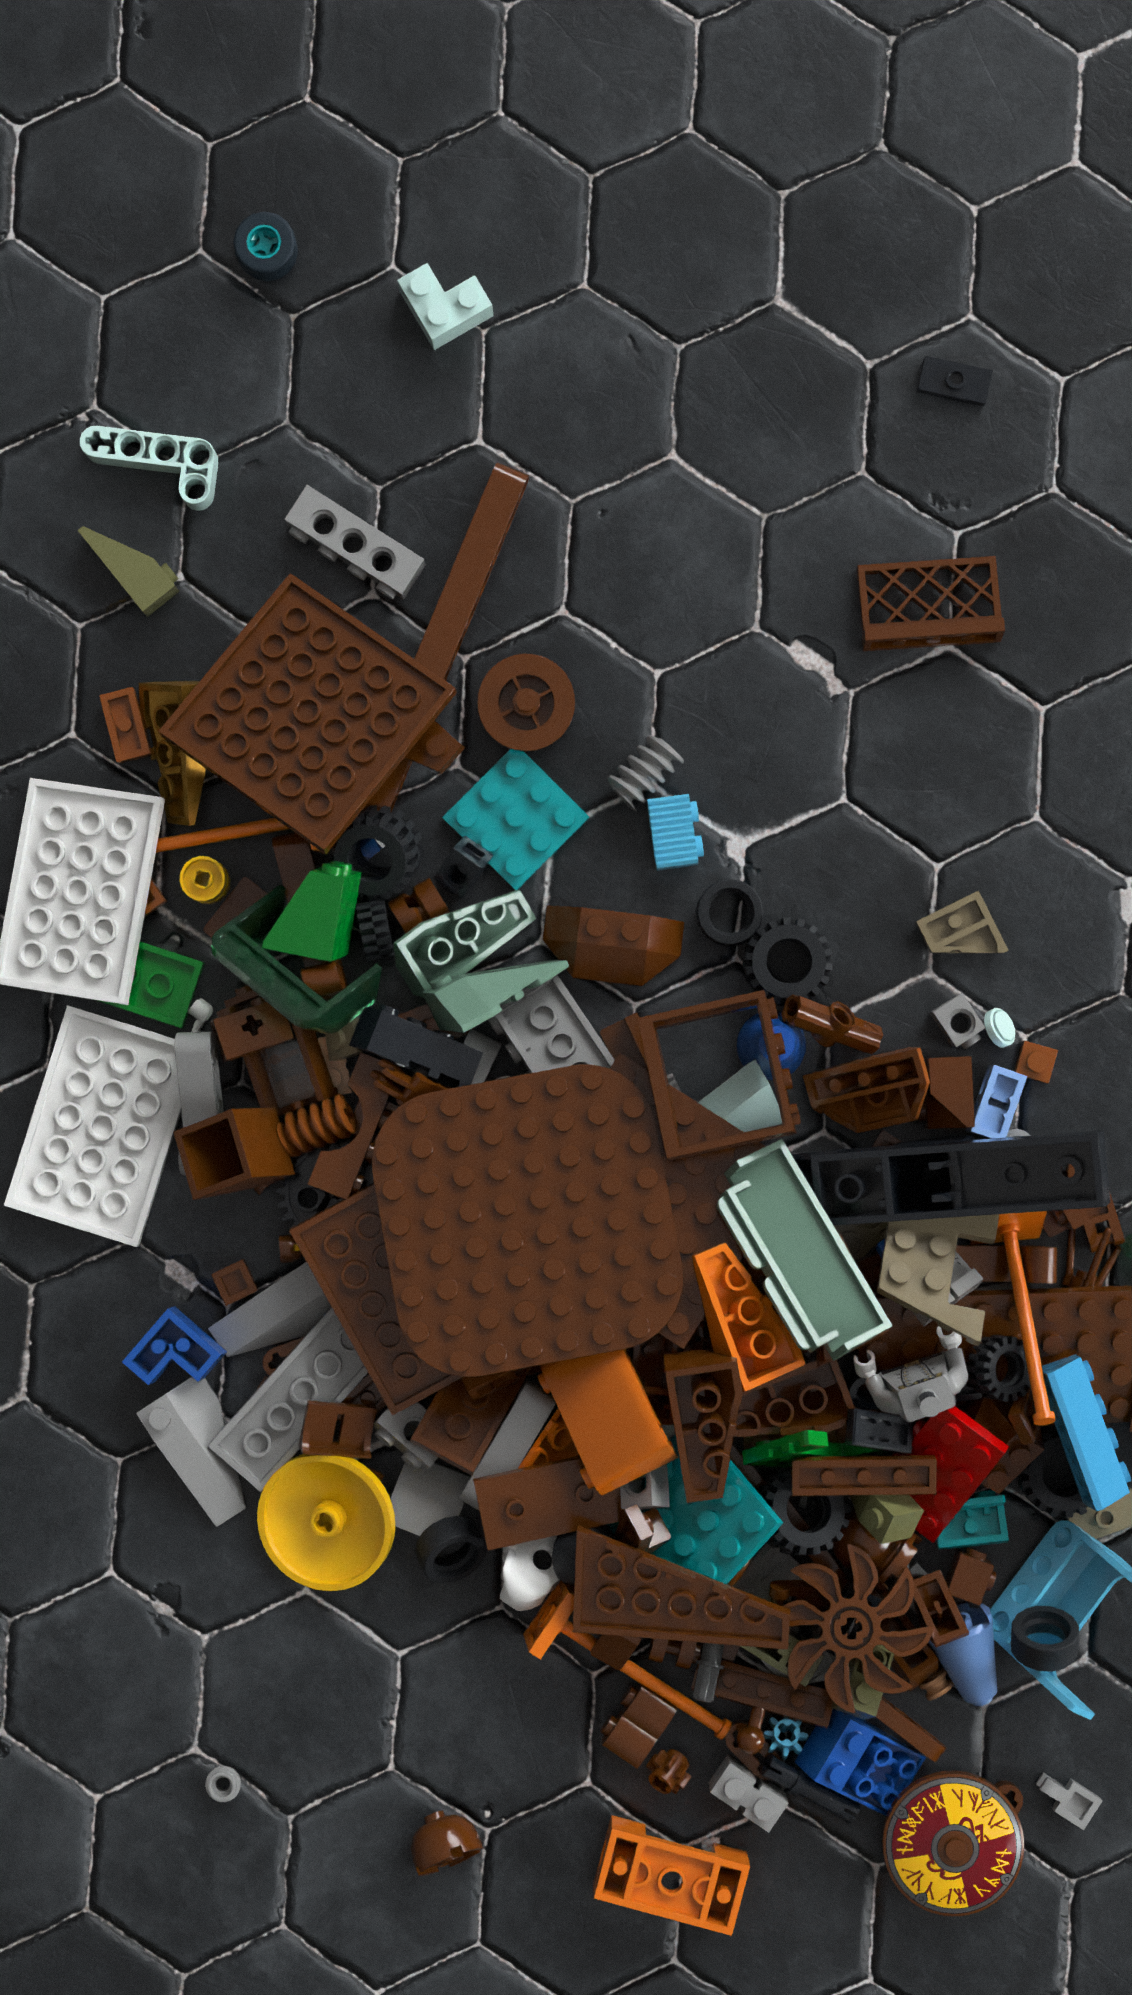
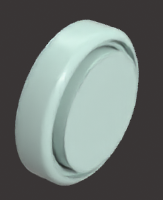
(999, 1027)

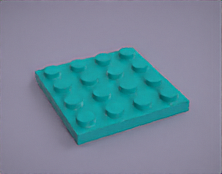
(714, 1534)

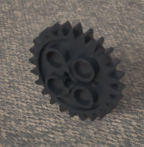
(299, 1183)

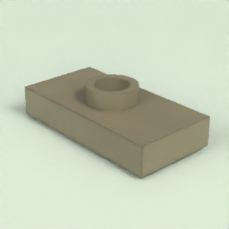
(1108, 1520)

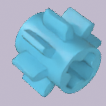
(786, 1745)

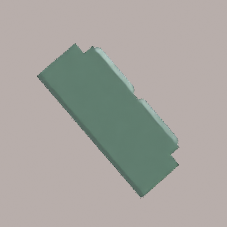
(800, 1253)

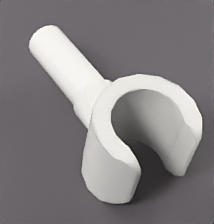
(202, 1012)

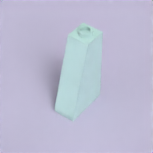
(745, 1100)

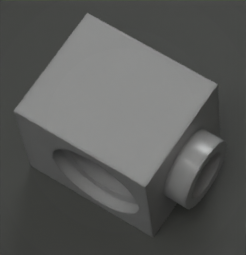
(943, 1015)
(653, 1496)

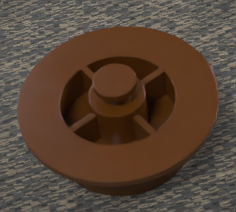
(526, 702)

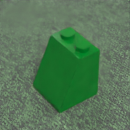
(318, 915)

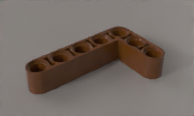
(294, 863)

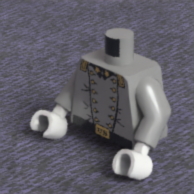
(919, 1386)

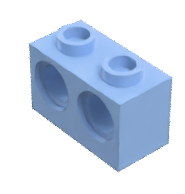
(997, 1102)

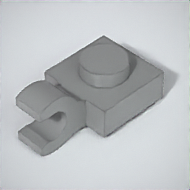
(1072, 1801)

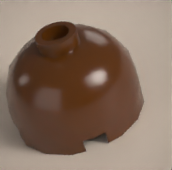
(443, 1842)

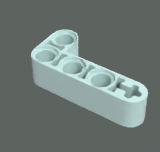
(147, 457)

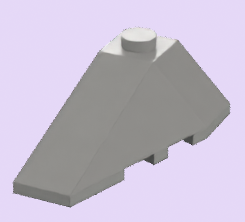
(274, 1315)
(182, 1428)

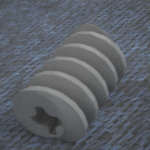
(643, 770)

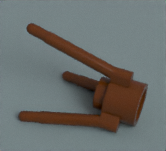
(1089, 1278)

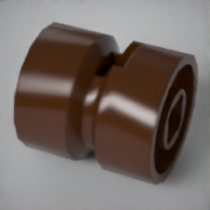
(419, 906)

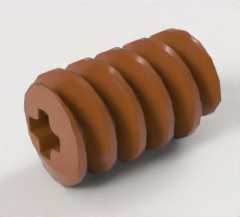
(317, 1127)

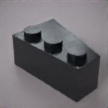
(415, 1047)

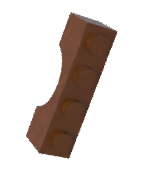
(340, 1169)

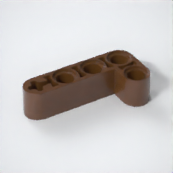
(992, 1262)

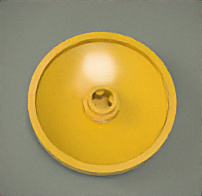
(326, 1521)

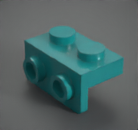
(977, 1523)

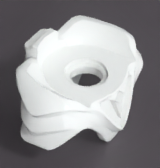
(523, 1582)

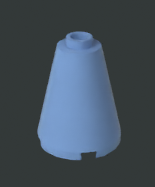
(972, 1658)

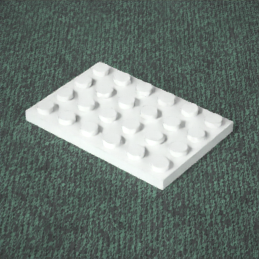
(79, 890)
(99, 1128)

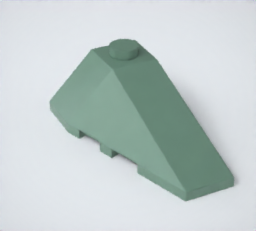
(459, 939)
(472, 998)

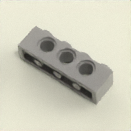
(314, 507)

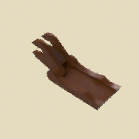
(412, 1086)

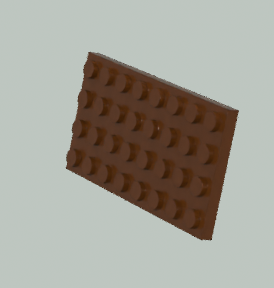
(1066, 1323)

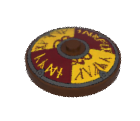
(952, 1843)

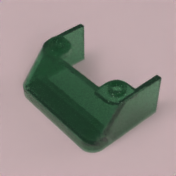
(241, 951)

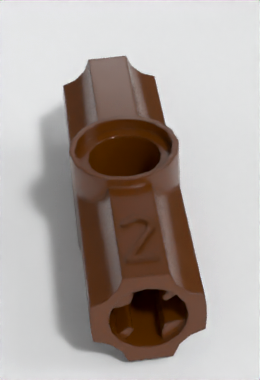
(832, 1024)

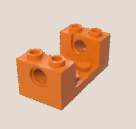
(636, 1862)

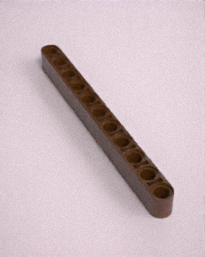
(463, 592)

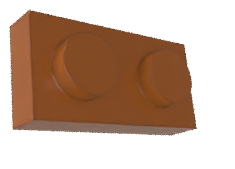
(125, 725)

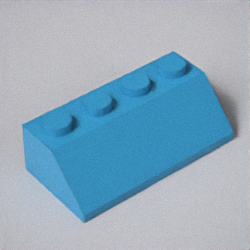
(1084, 1433)

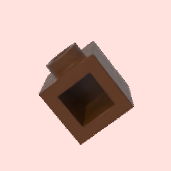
(970, 1575)

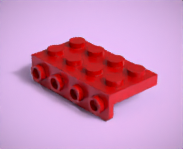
(964, 1459)

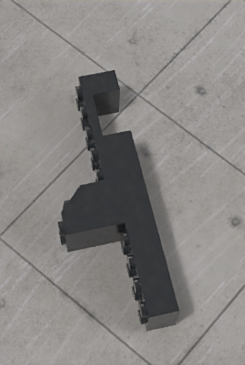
(971, 1178)

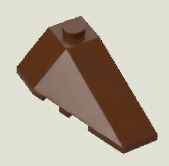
(796, 1402)
(704, 1408)

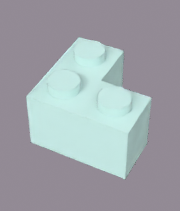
(443, 313)

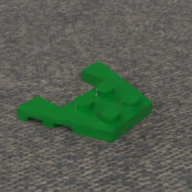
(801, 1444)

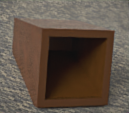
(233, 1152)

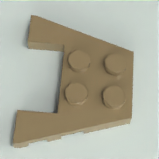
(920, 1267)

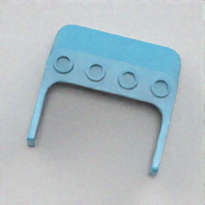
(1066, 1573)

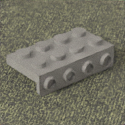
(549, 1030)

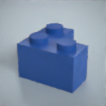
(174, 1339)

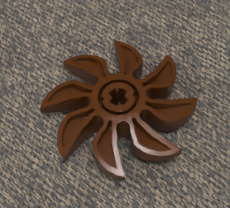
(861, 1647)

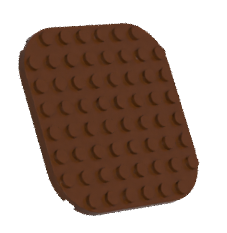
(527, 1220)

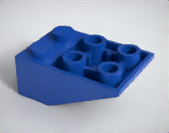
(859, 1761)

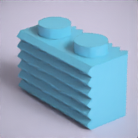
(673, 831)

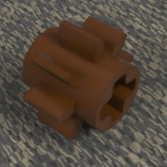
(668, 1771)

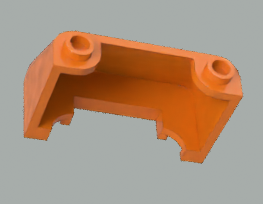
(608, 1418)

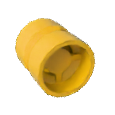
(205, 880)

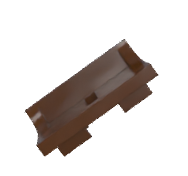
(354, 1432)

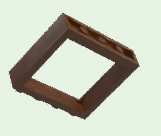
(774, 1045)

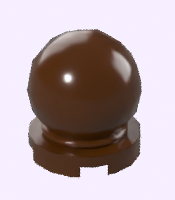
(887, 1557)

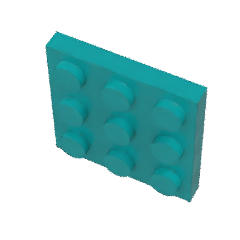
(516, 817)

